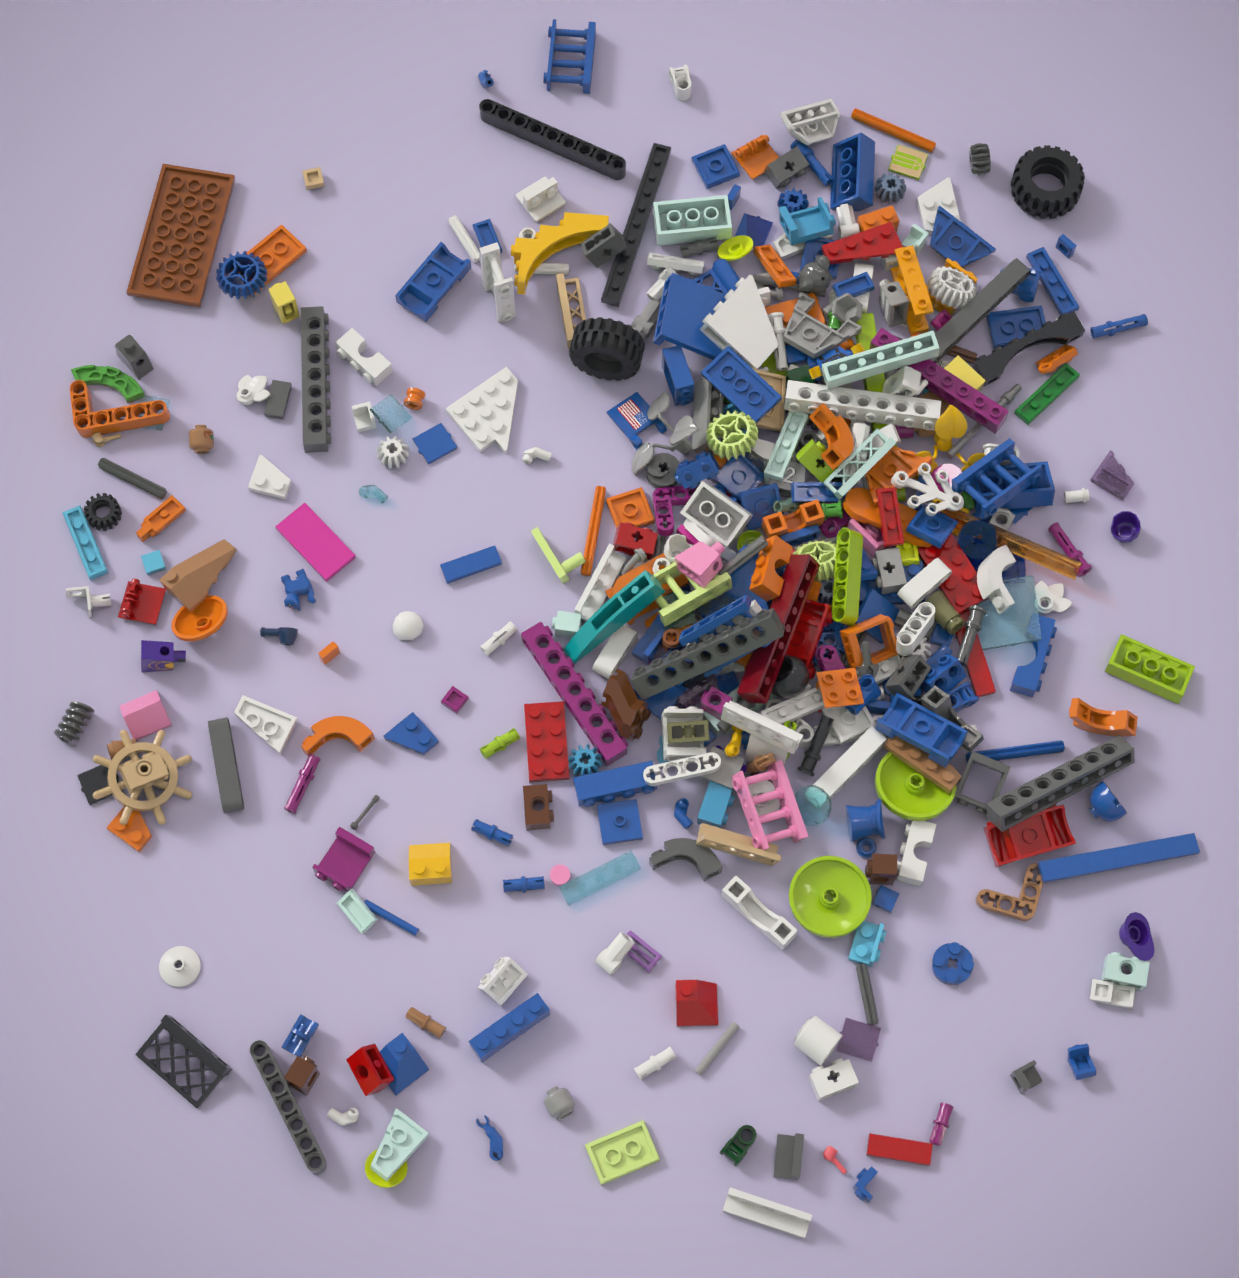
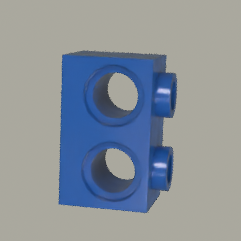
(944, 674)

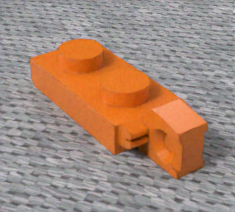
(160, 518)

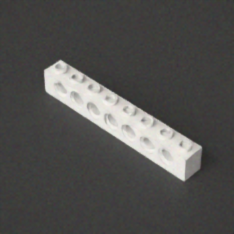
(863, 405)

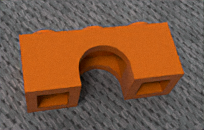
(806, 516)
(765, 580)

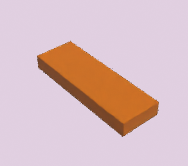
(774, 265)

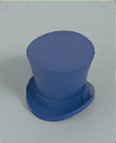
(865, 821)

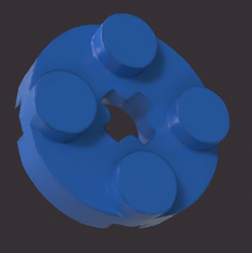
(954, 952)

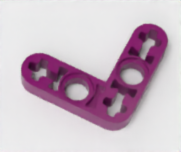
(666, 504)

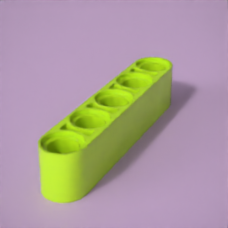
(847, 577)

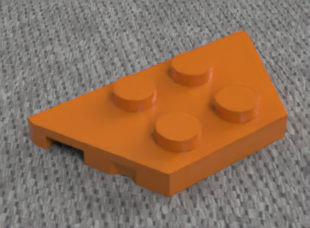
(893, 461)

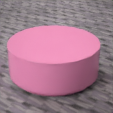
(559, 875)

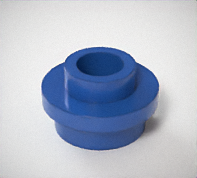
(866, 842)

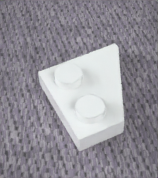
(269, 480)

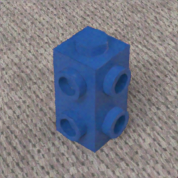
(692, 472)

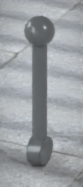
(354, 825)

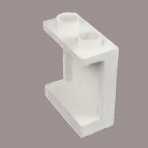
(681, 750)

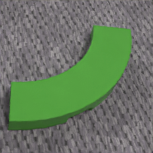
(109, 377)

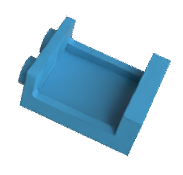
(807, 223)

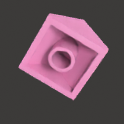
(871, 536)
(145, 715)

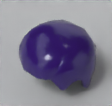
(1125, 526)

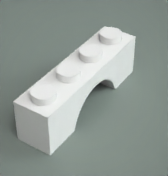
(746, 903)

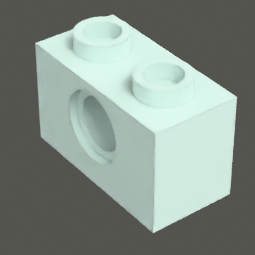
(1137, 967)

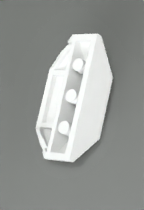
(812, 122)

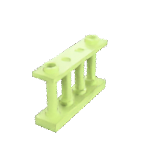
(691, 601)

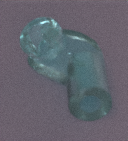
(372, 491)

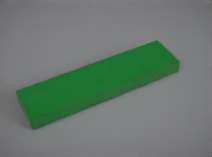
(1047, 394)

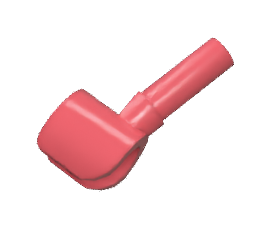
(829, 1154)

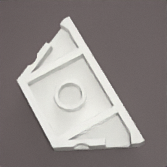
(928, 203)

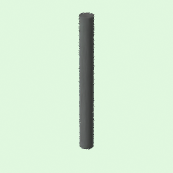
(769, 281)

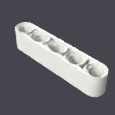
(851, 762)

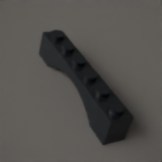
(1061, 331)

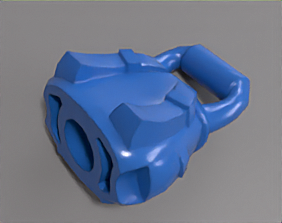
(1027, 289)

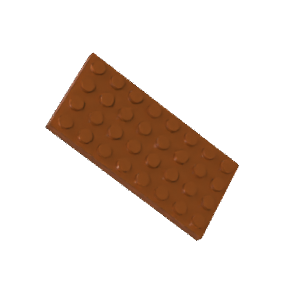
(181, 235)

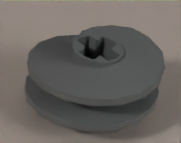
(655, 469)

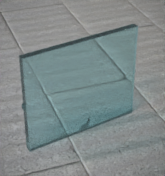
(1017, 624)

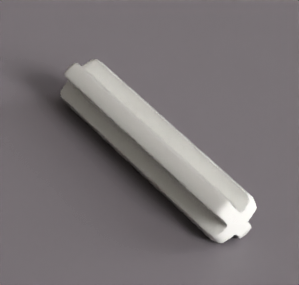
(464, 238)
(550, 268)

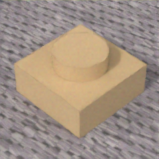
(313, 178)

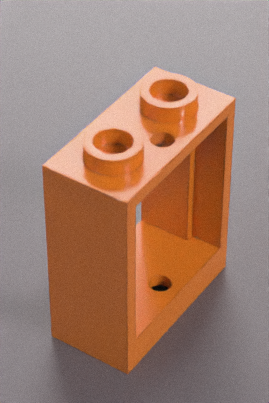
(851, 643)

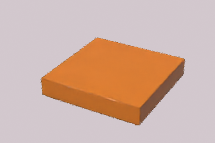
(630, 508)

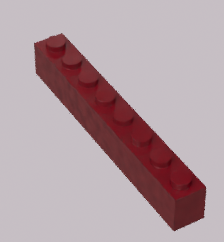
(767, 661)

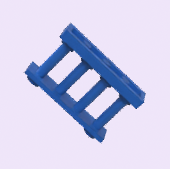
(585, 65)
(992, 462)
(721, 617)

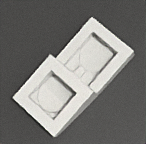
(1112, 994)

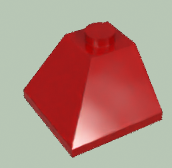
(696, 1003)

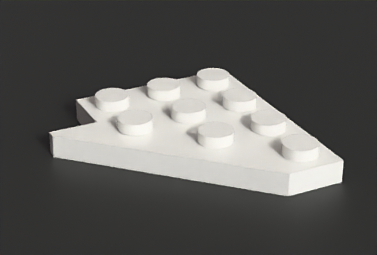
(487, 411)

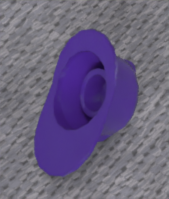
(1137, 936)

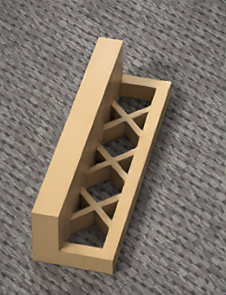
(564, 303)
(736, 845)

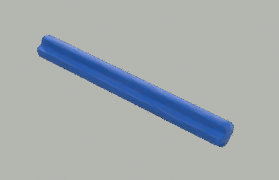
(1021, 751)

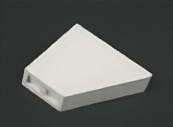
(742, 324)

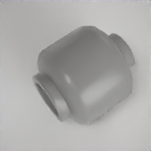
(559, 1102)

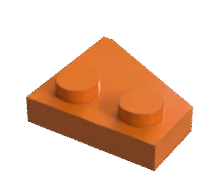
(134, 833)

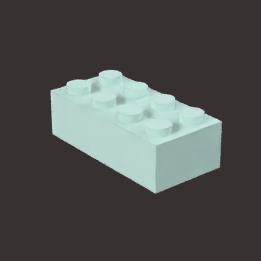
(692, 220)

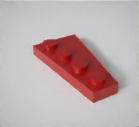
(871, 243)

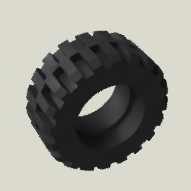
(1052, 162)
(606, 349)

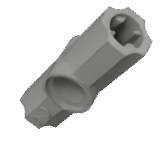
(646, 321)

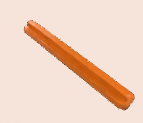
(893, 130)
(593, 530)

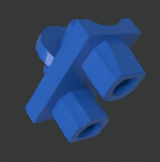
(300, 1036)

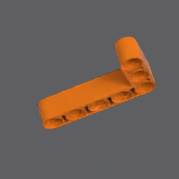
(112, 415)

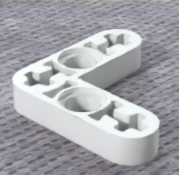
(703, 536)

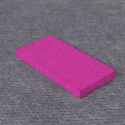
(315, 542)

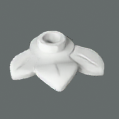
(252, 389)
(1052, 597)

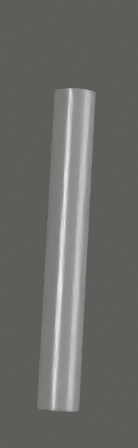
(717, 1048)

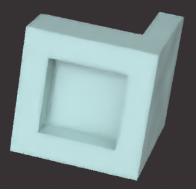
(917, 238)

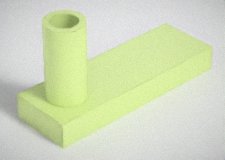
(560, 569)

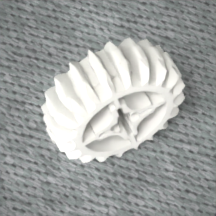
(951, 287)

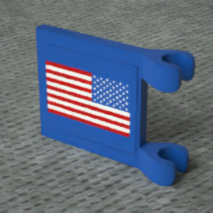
(632, 418)

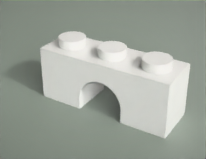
(374, 369)
(910, 868)

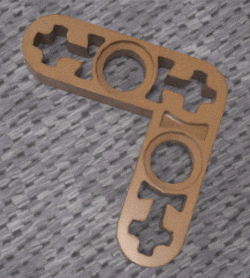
(1022, 901)

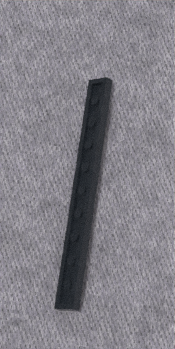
(636, 224)

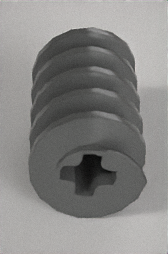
(72, 722)

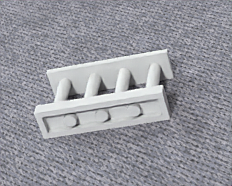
(494, 280)

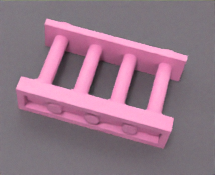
(787, 800)

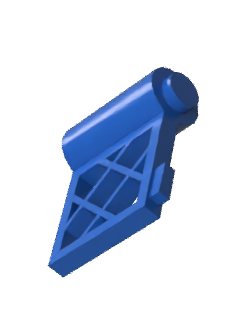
(723, 276)

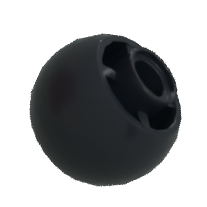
(792, 678)

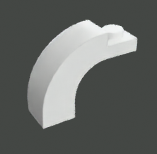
(990, 578)

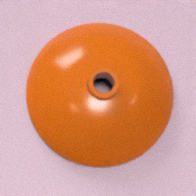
(202, 621)

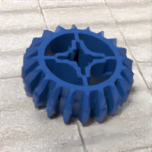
(248, 267)

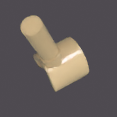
(100, 441)

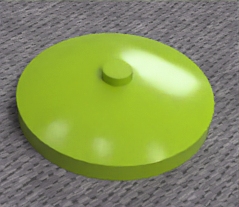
(909, 792)
(830, 896)

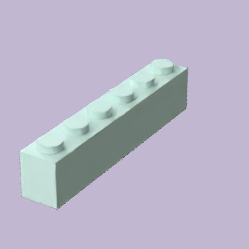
(880, 360)

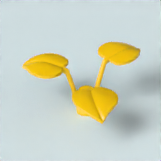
(949, 425)

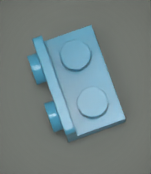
(866, 943)

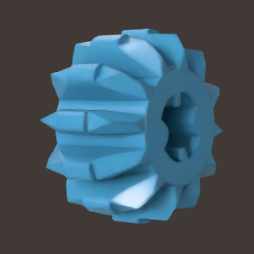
(590, 756)

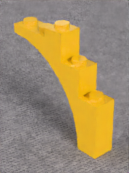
(549, 240)

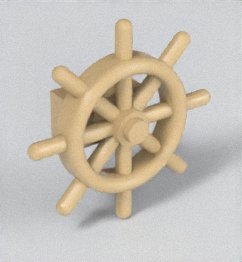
(142, 774)

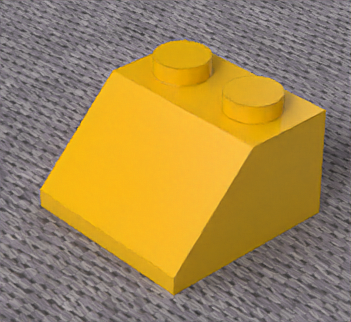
(430, 864)

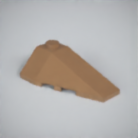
(193, 577)

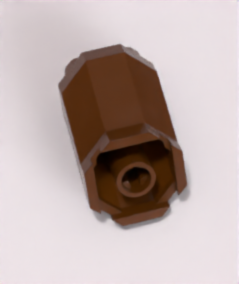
(625, 705)

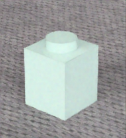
(566, 624)

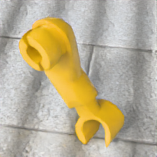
(733, 747)

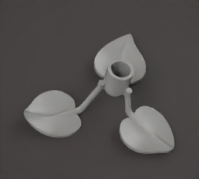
(678, 440)

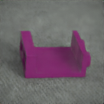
(344, 860)

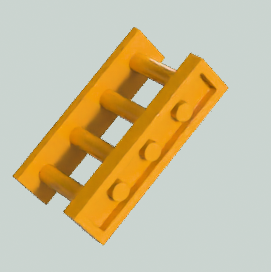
(913, 285)

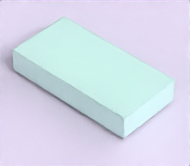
(357, 911)

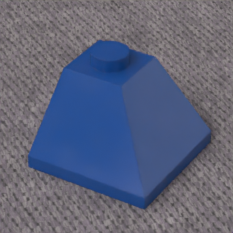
(403, 1063)

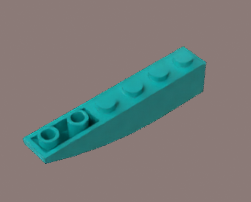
(614, 615)

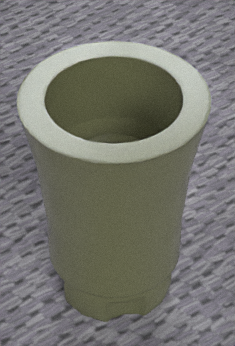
(945, 613)

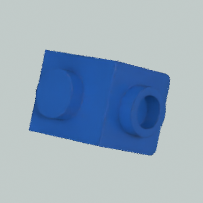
(1081, 1062)
(864, 1178)

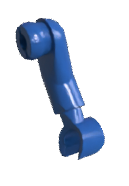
(496, 1140)

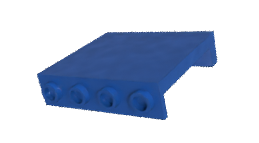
(681, 315)

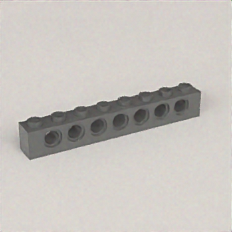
(312, 440)
(648, 686)
(1060, 783)

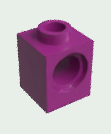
(711, 695)

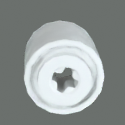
(817, 1039)

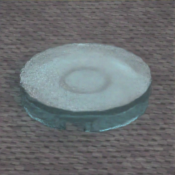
(813, 805)

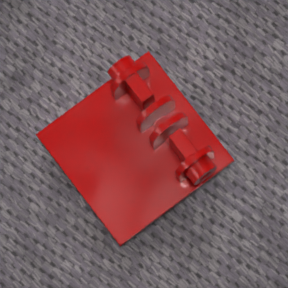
(141, 602)

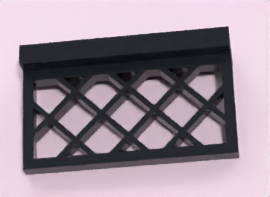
(190, 1044)

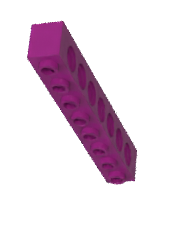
(953, 389)
(610, 751)

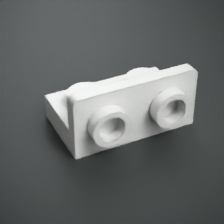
(502, 980)

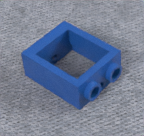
(677, 375)

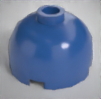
(1105, 804)

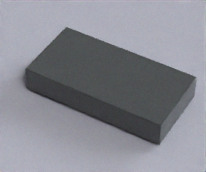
(278, 399)

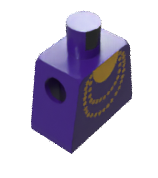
(160, 656)

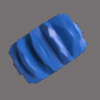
(793, 200)

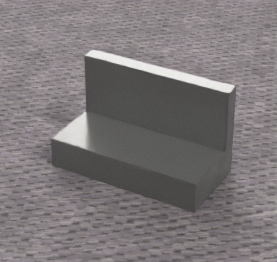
(788, 1156)

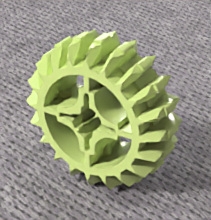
(734, 441)
(824, 554)

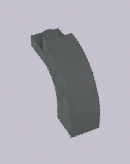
(940, 703)
(687, 849)

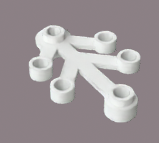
(931, 490)

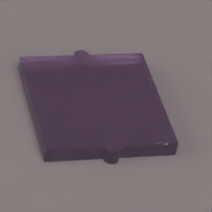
(859, 1039)

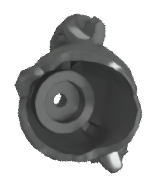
(815, 275)

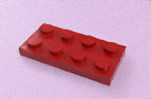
(961, 586)
(546, 741)

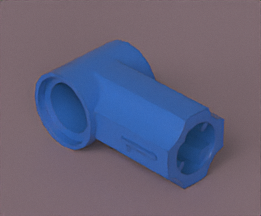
(870, 692)

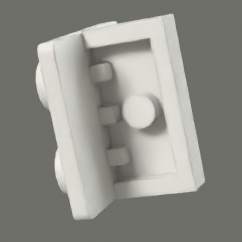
(541, 198)

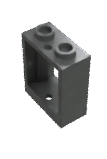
(986, 762)

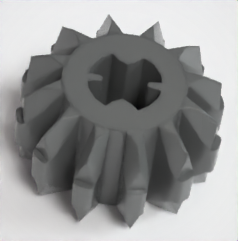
(979, 158)

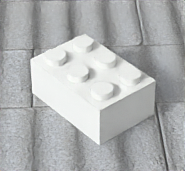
(716, 514)

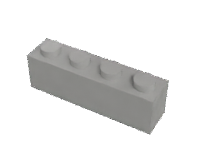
(707, 405)

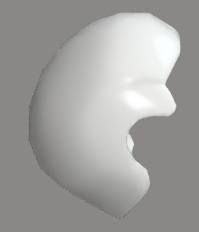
(675, 545)
(407, 625)

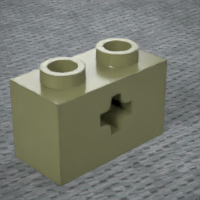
(688, 731)

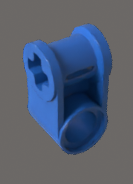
(963, 697)

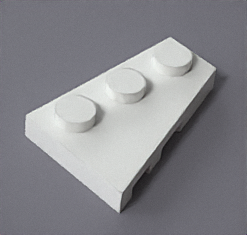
(267, 722)

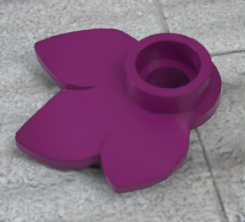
(835, 522)

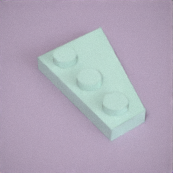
(398, 1144)

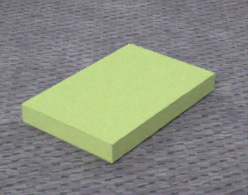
(622, 1152)

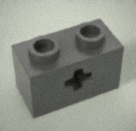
(794, 161)
(603, 245)
(908, 676)

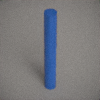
(392, 918)

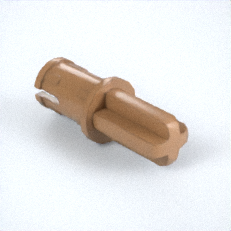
(760, 763)
(425, 1022)

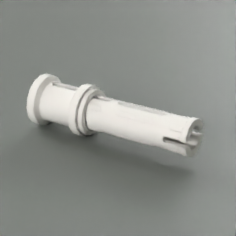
(780, 351)

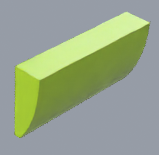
(1149, 669)

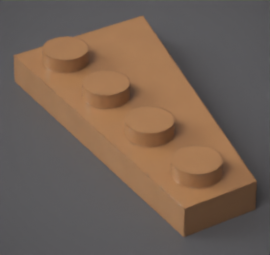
(918, 759)

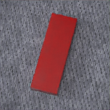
(890, 517)
(899, 1149)

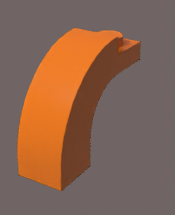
(837, 434)
(1102, 721)
(338, 728)

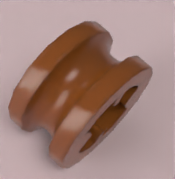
(671, 632)

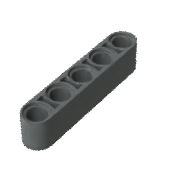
(226, 765)

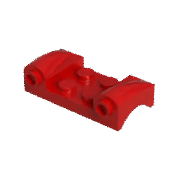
(808, 633)
(1031, 837)

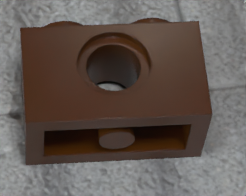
(537, 795)
(881, 869)
(302, 1074)

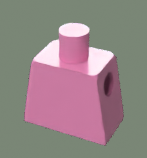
(700, 562)

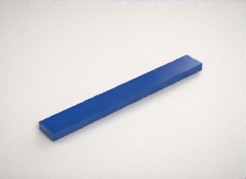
(1118, 857)

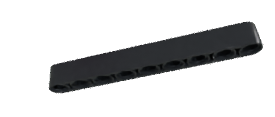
(558, 146)

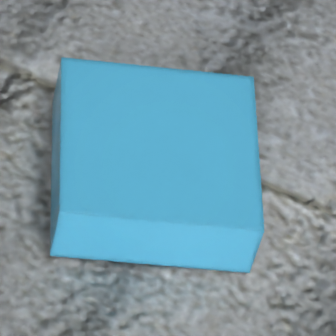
(153, 562)

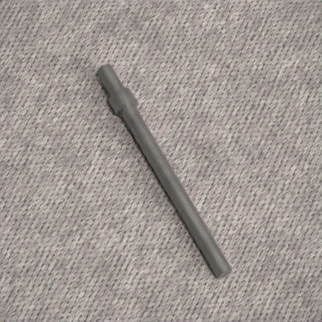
(1004, 400)

